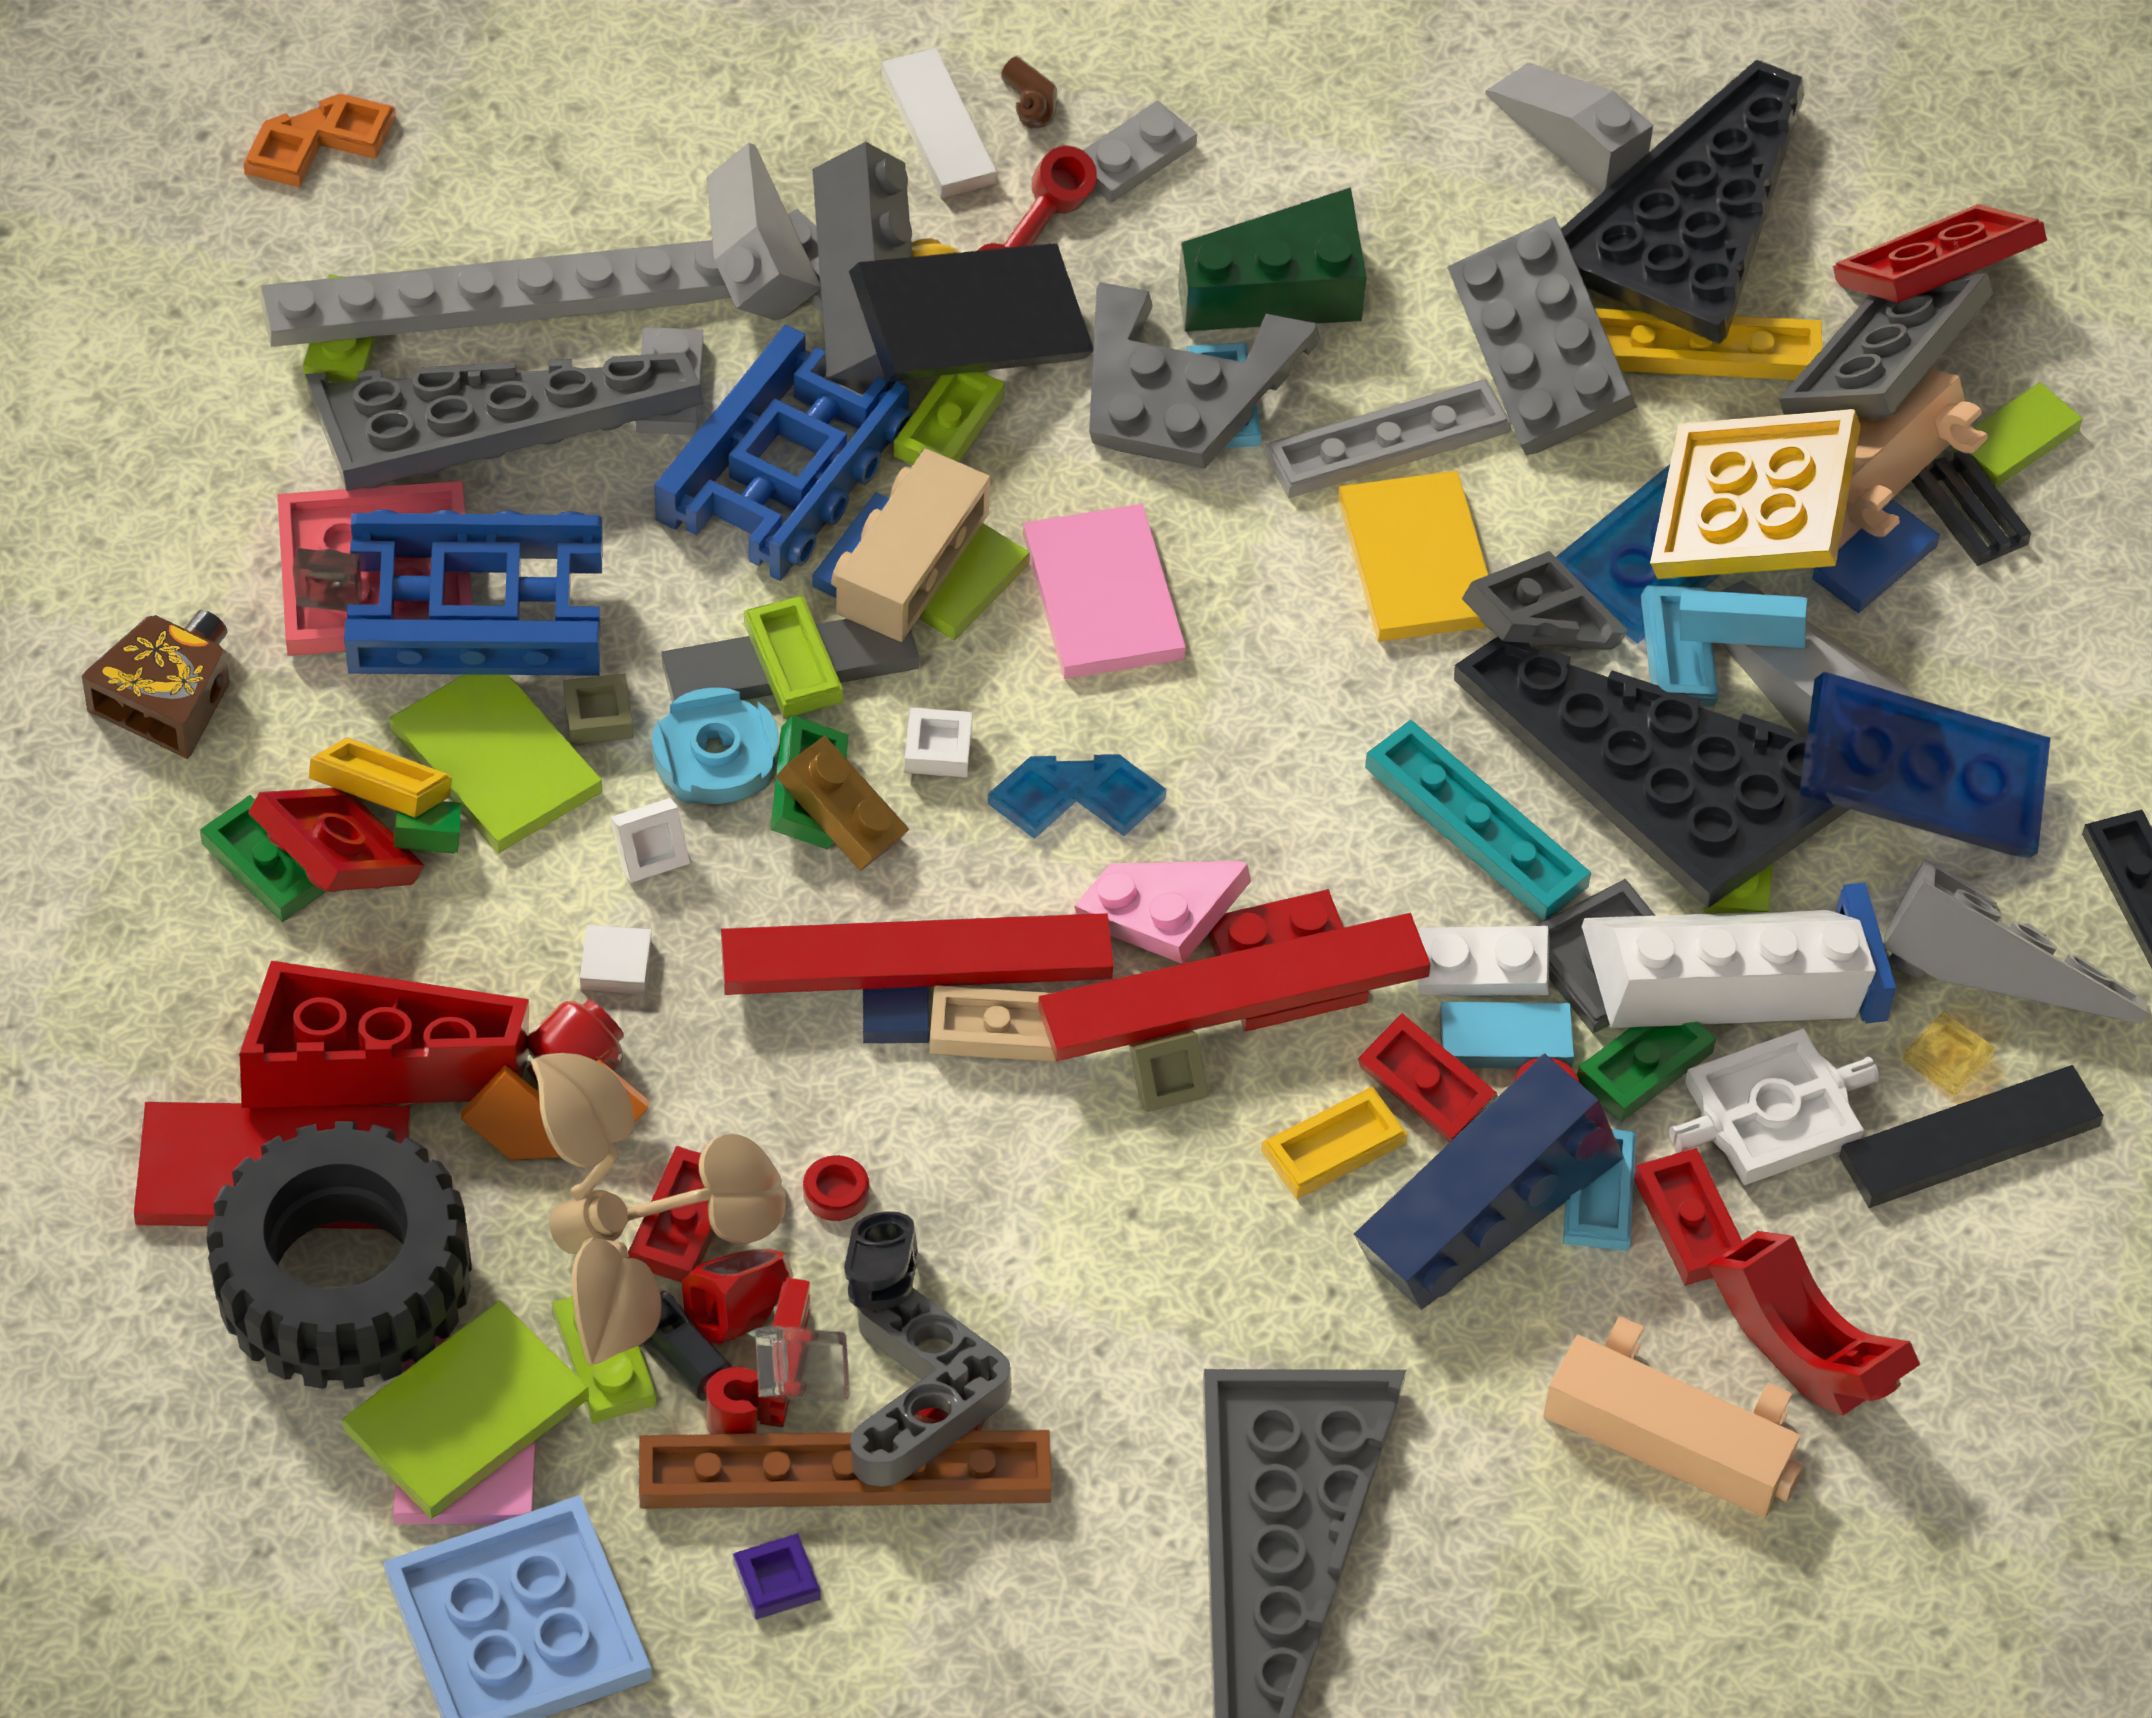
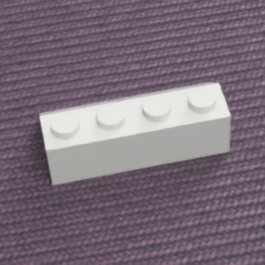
(1729, 967)

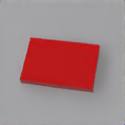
(1939, 253)

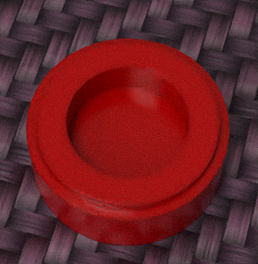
(836, 1188)

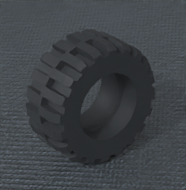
(326, 1181)

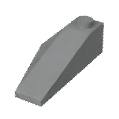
(1789, 672)
(1959, 939)

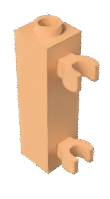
(1902, 445)
(1676, 1425)

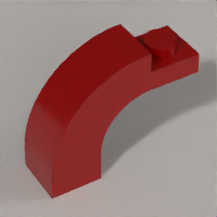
(1801, 1331)

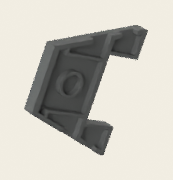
(1176, 400)

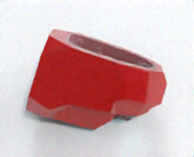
(735, 1292)

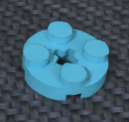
(722, 776)

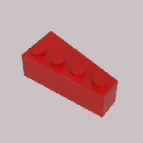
(374, 1040)

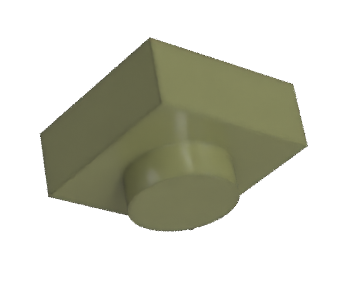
(598, 709)
(1169, 1070)

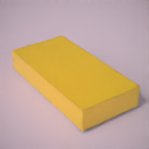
(380, 777)
(1334, 1142)

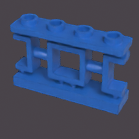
(747, 426)
(475, 636)

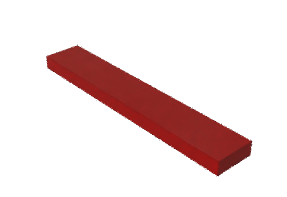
(916, 953)
(1233, 986)

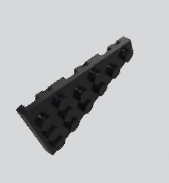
(1690, 212)
(1682, 782)

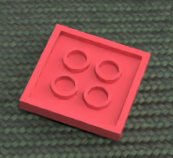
(324, 522)

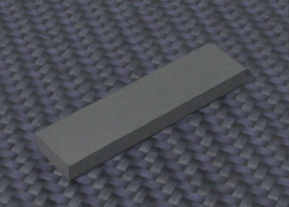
(734, 665)

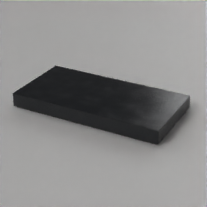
(971, 311)

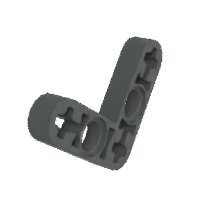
(942, 1386)

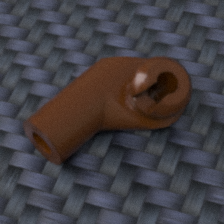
(1037, 92)

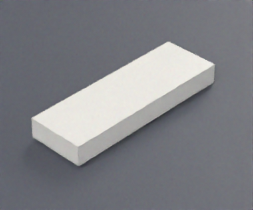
(938, 123)

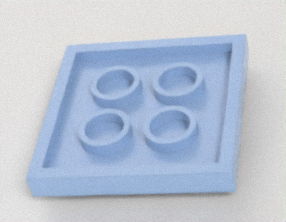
(518, 1617)

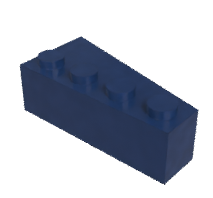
(1491, 1183)

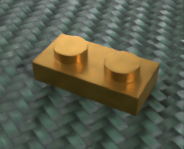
(842, 803)

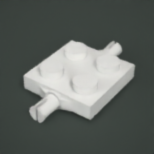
(1773, 1106)

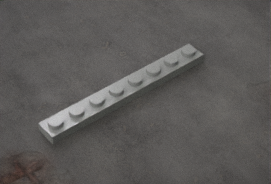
(491, 293)

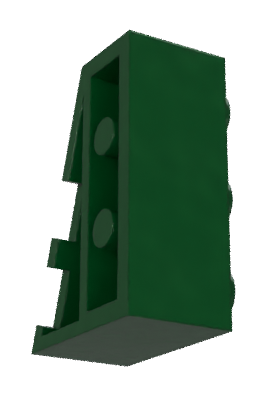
(1281, 264)

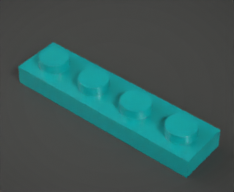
(1477, 820)

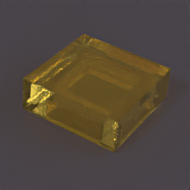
(1948, 1054)

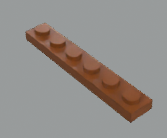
(819, 1471)

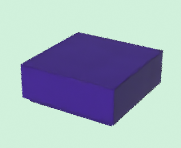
(776, 1576)

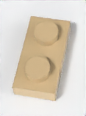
(988, 1024)

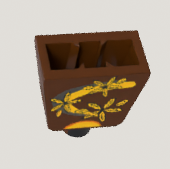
(162, 680)

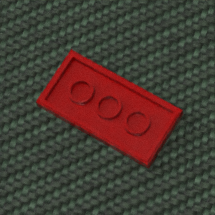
(197, 1145)

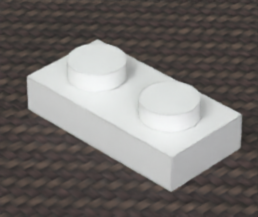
(1486, 961)

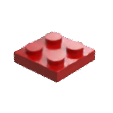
(334, 839)
(1277, 923)

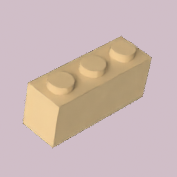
(911, 544)

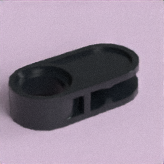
(881, 1271)

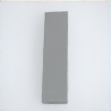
(1387, 438)

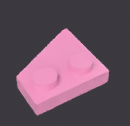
(1166, 903)

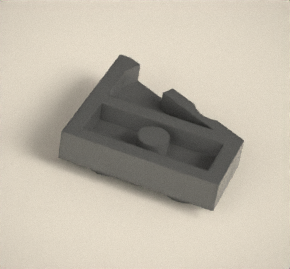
(1543, 605)

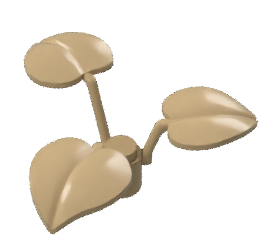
(616, 1295)

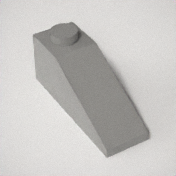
(1576, 121)
(756, 239)

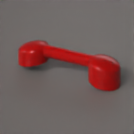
(1059, 186)

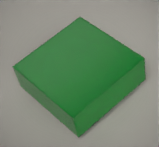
(432, 831)

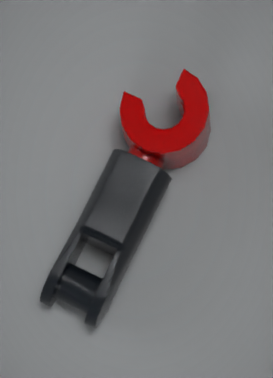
(705, 1372)

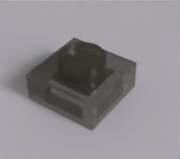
(326, 579)

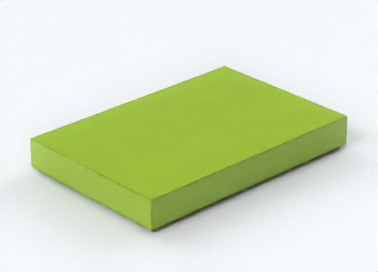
(502, 756)
(465, 1409)

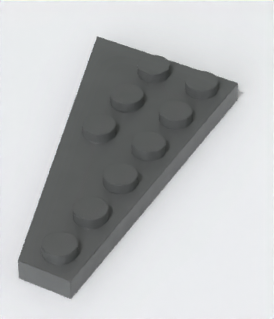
(481, 411)
(1282, 1504)

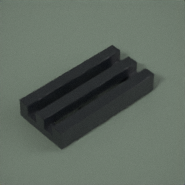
(1990, 497)

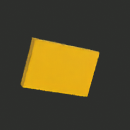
(1414, 553)

